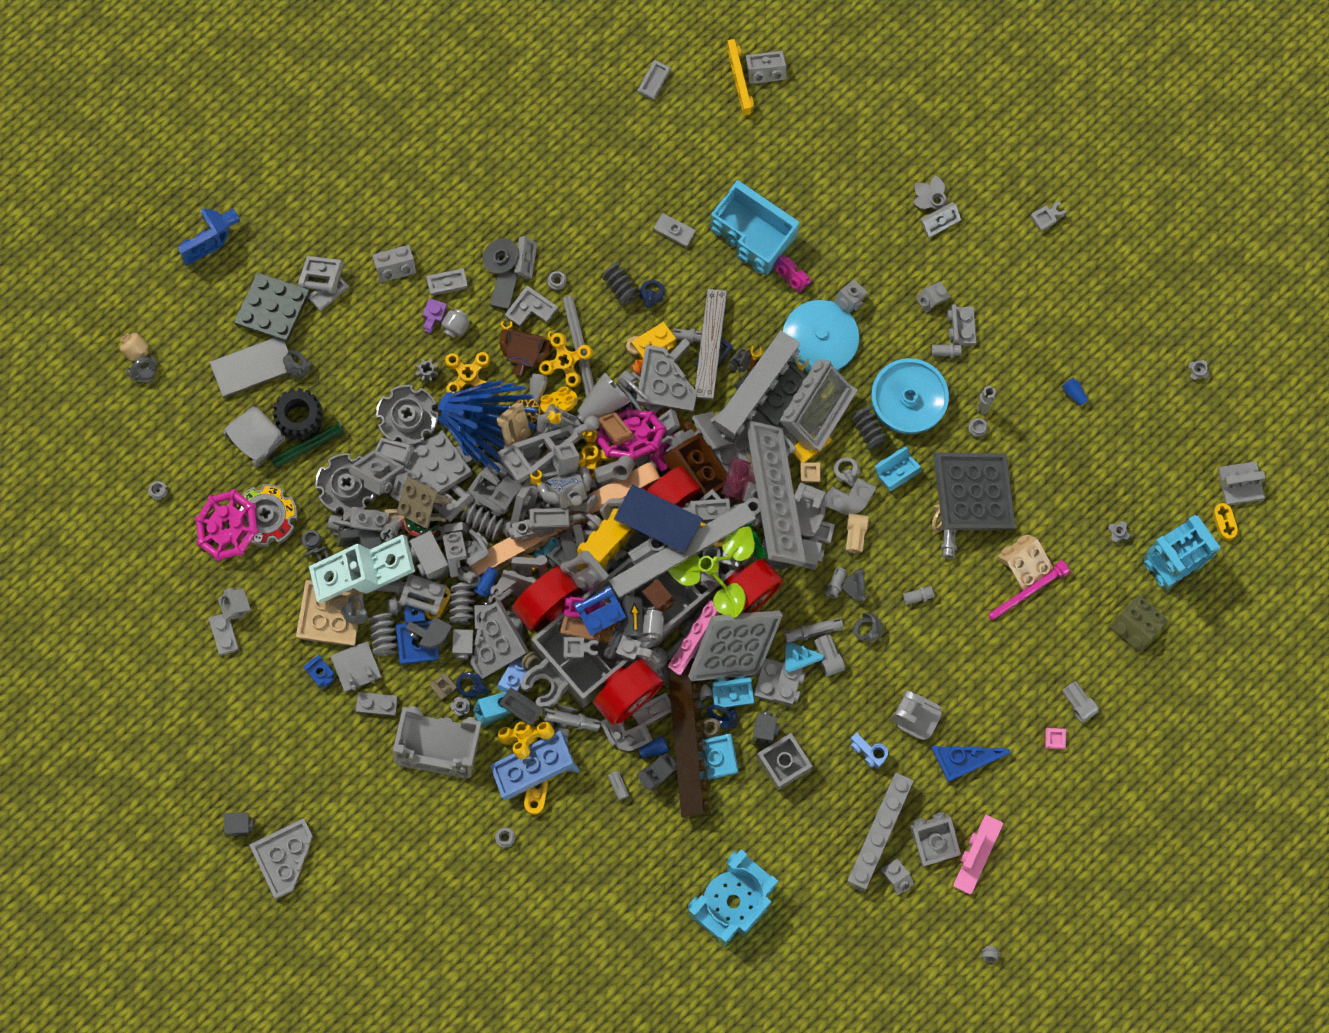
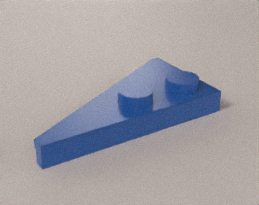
(959, 761)

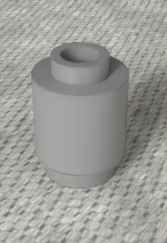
(653, 625)

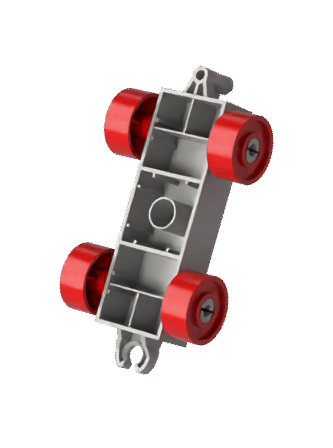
(619, 684)

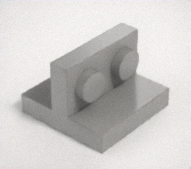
(1241, 483)

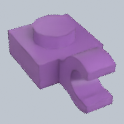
(433, 313)

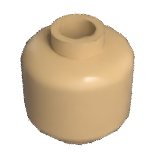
(133, 346)

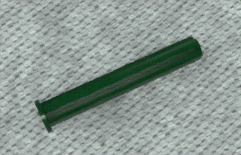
(307, 445)

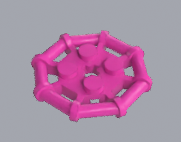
(642, 433)
(216, 524)

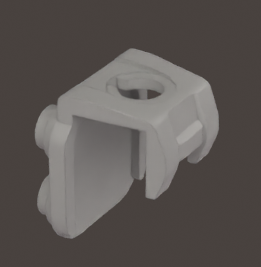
(484, 487)
(810, 508)
(916, 715)

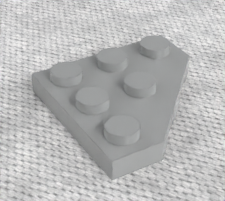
(664, 382)
(496, 641)
(283, 856)

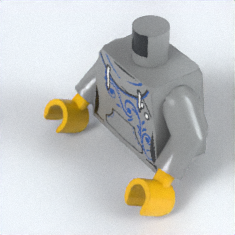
(557, 418)
(565, 489)

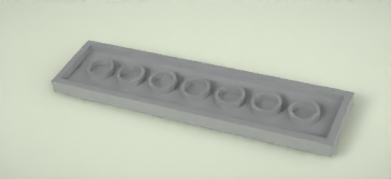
(775, 493)

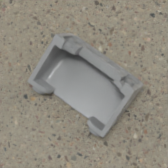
(436, 743)

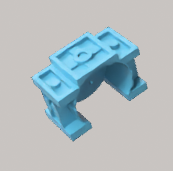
(1180, 552)
(752, 879)

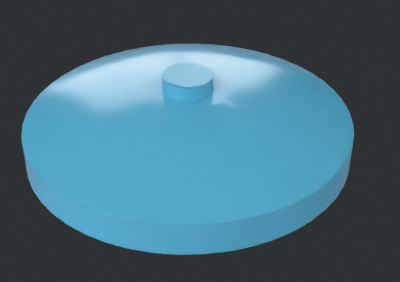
(823, 333)
(909, 396)

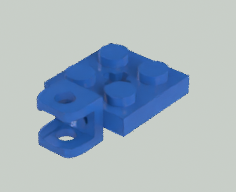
(407, 652)

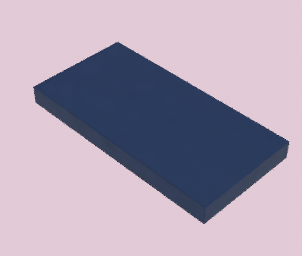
(658, 519)

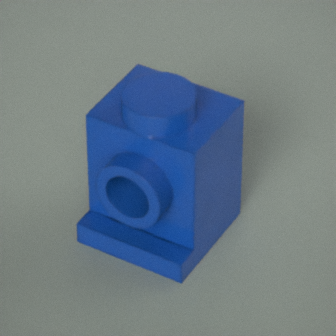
(320, 680)

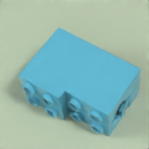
(754, 226)

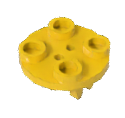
(563, 399)

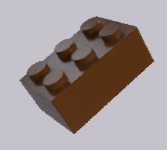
(699, 463)

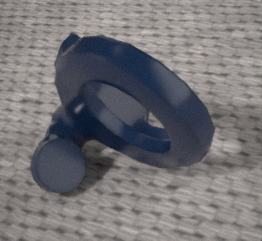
(648, 296)
(478, 688)
(728, 721)

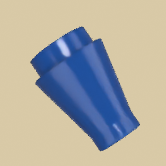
(1075, 391)
(487, 581)
(654, 748)

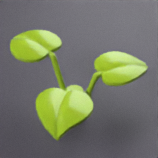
(732, 598)

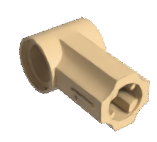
(856, 530)

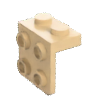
(1026, 561)

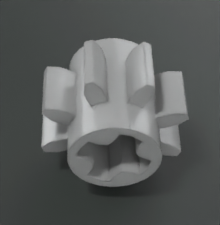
(423, 367)

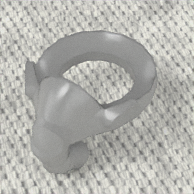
(849, 476)

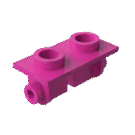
(786, 268)
(570, 610)

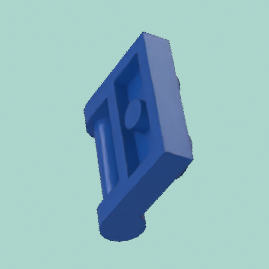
(603, 616)

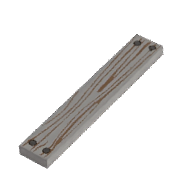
(710, 344)

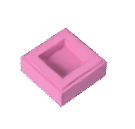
(1055, 738)

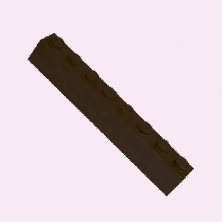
(689, 744)

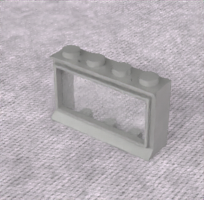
(818, 405)

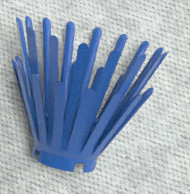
(467, 413)

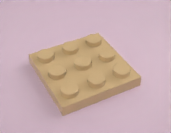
(324, 620)

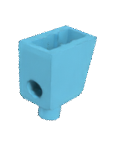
(489, 710)

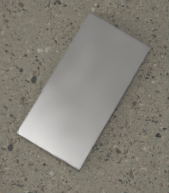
(250, 366)

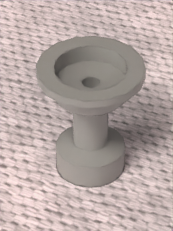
(562, 727)

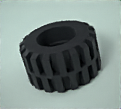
(293, 400)

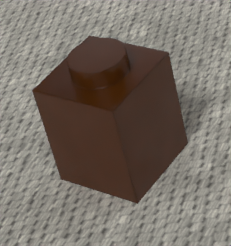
(659, 596)

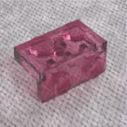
(736, 479)

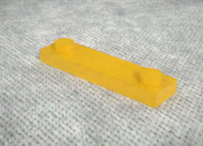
(745, 100)

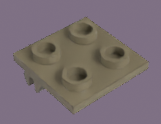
(418, 501)

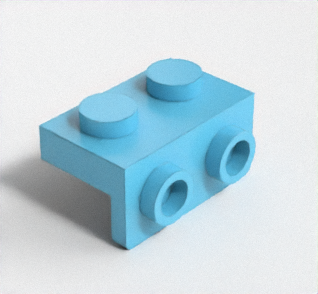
(897, 469)
(733, 692)

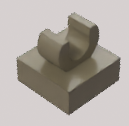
(443, 686)

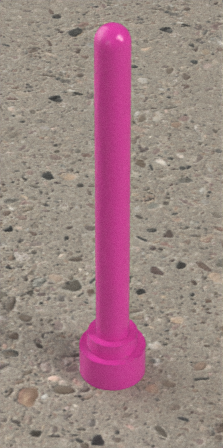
(1059, 570)

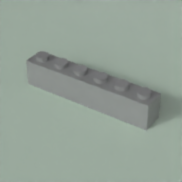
(757, 384)
(879, 832)

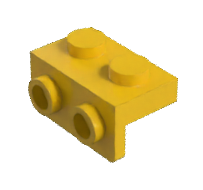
(657, 336)

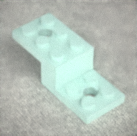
(361, 568)

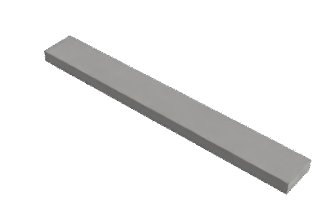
(669, 558)

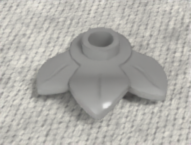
(928, 193)

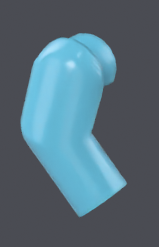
(551, 544)

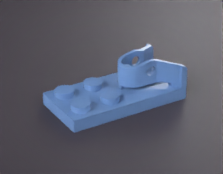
(545, 761)

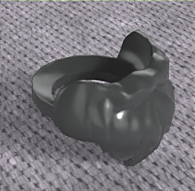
(294, 369)
(144, 372)
(855, 585)
(348, 611)
(876, 627)

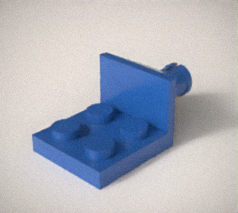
(209, 240)

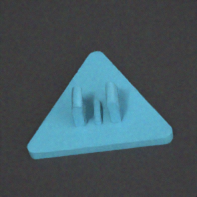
(799, 657)

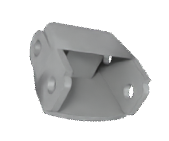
(255, 435)

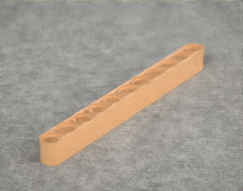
(502, 553)

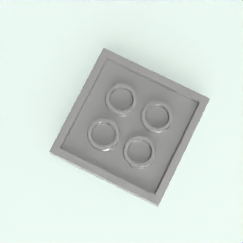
(438, 463)

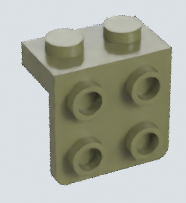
(1138, 623)

